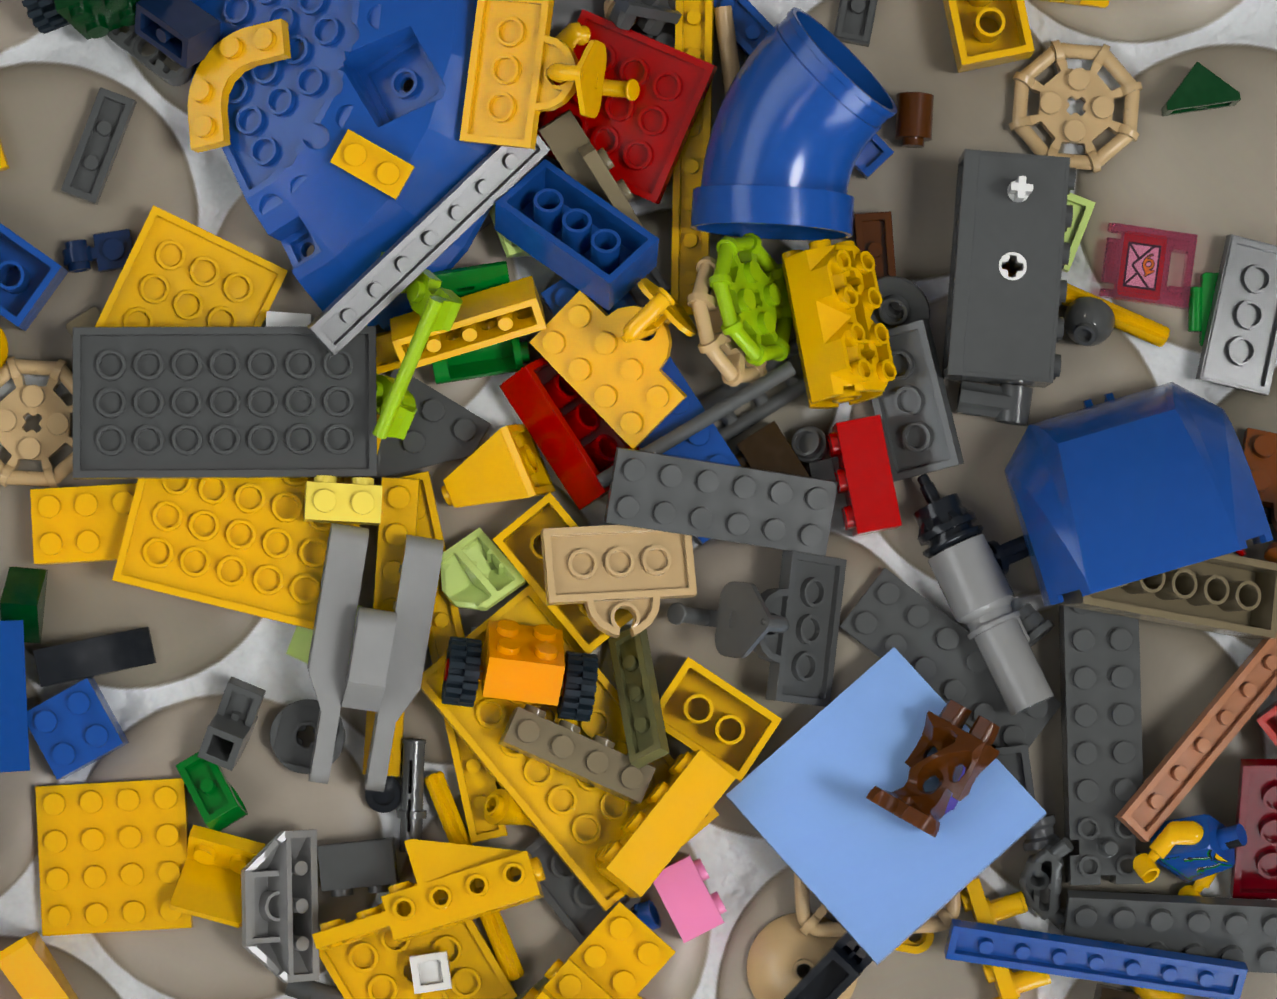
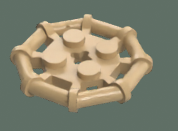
(1078, 85)
(711, 337)
(55, 422)

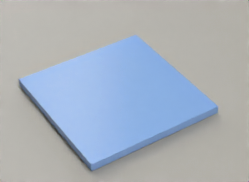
(852, 854)

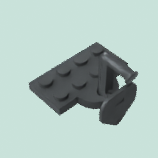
(784, 625)

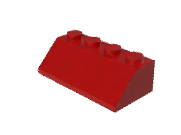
(564, 428)

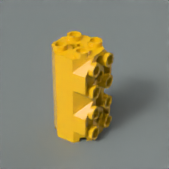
(831, 310)

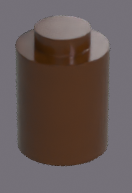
(914, 118)

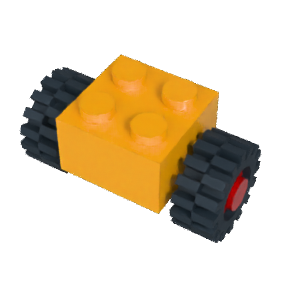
(522, 666)

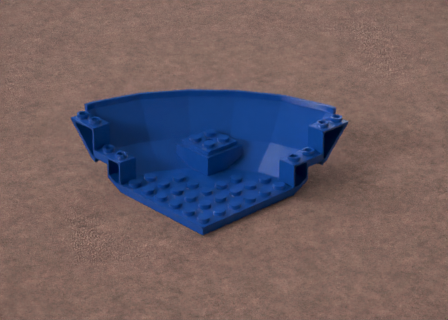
(351, 76)

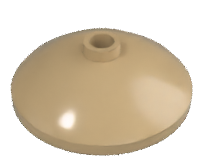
(778, 953)

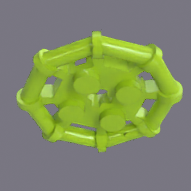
(752, 299)

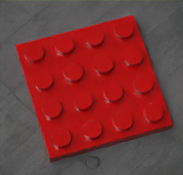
(647, 133)

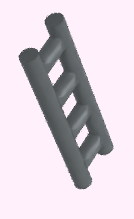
(764, 405)

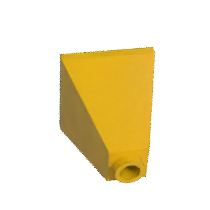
(499, 471)

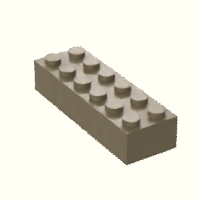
(1216, 596)

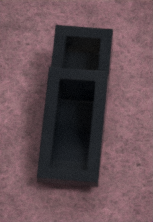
(94, 656)
(833, 971)

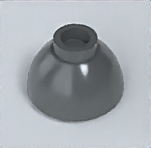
(1088, 321)

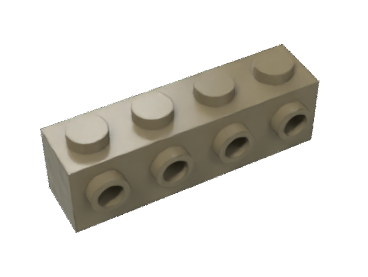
(574, 754)

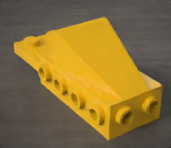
(442, 873)
(609, 963)

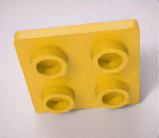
(212, 876)

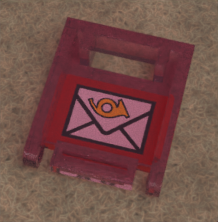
(1141, 264)

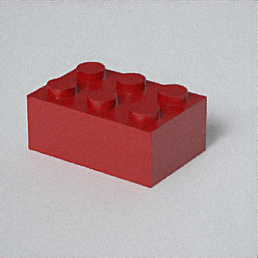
(864, 476)

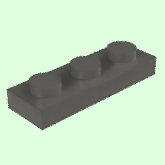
(98, 146)

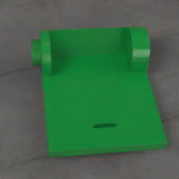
(490, 360)

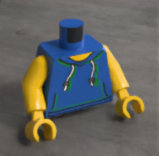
(1192, 850)

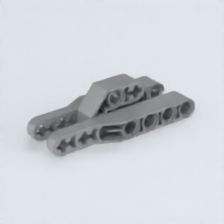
(385, 646)

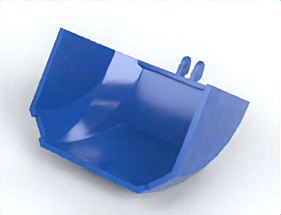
(1132, 491)

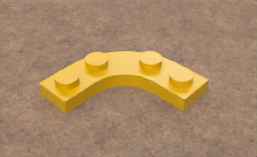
(219, 72)

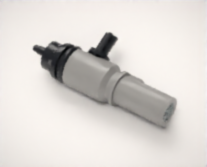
(979, 594)

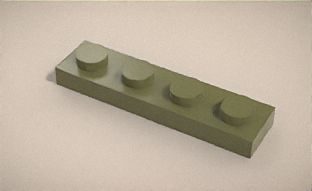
(638, 698)

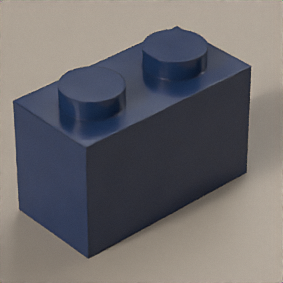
(177, 29)

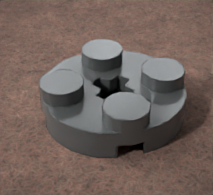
(285, 730)

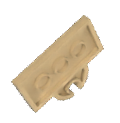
(617, 570)

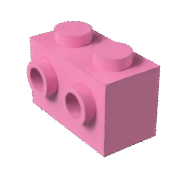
(688, 899)

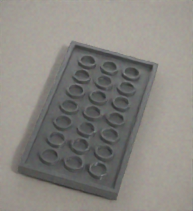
(222, 403)

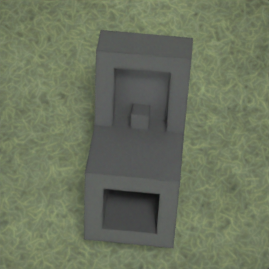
(232, 724)

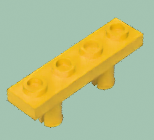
(987, 911)

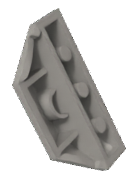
(282, 906)

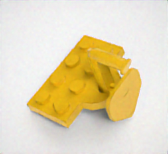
(515, 72)
(613, 363)

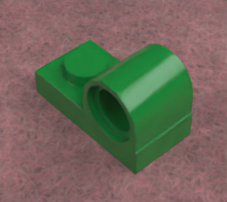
(211, 792)

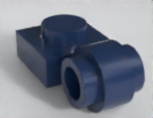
(110, 252)

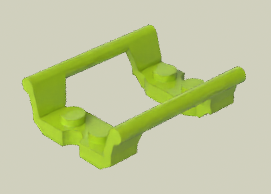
(437, 312)

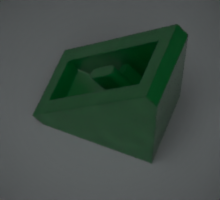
(1200, 92)
(25, 600)

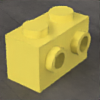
(342, 502)

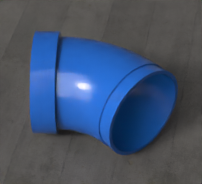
(790, 138)

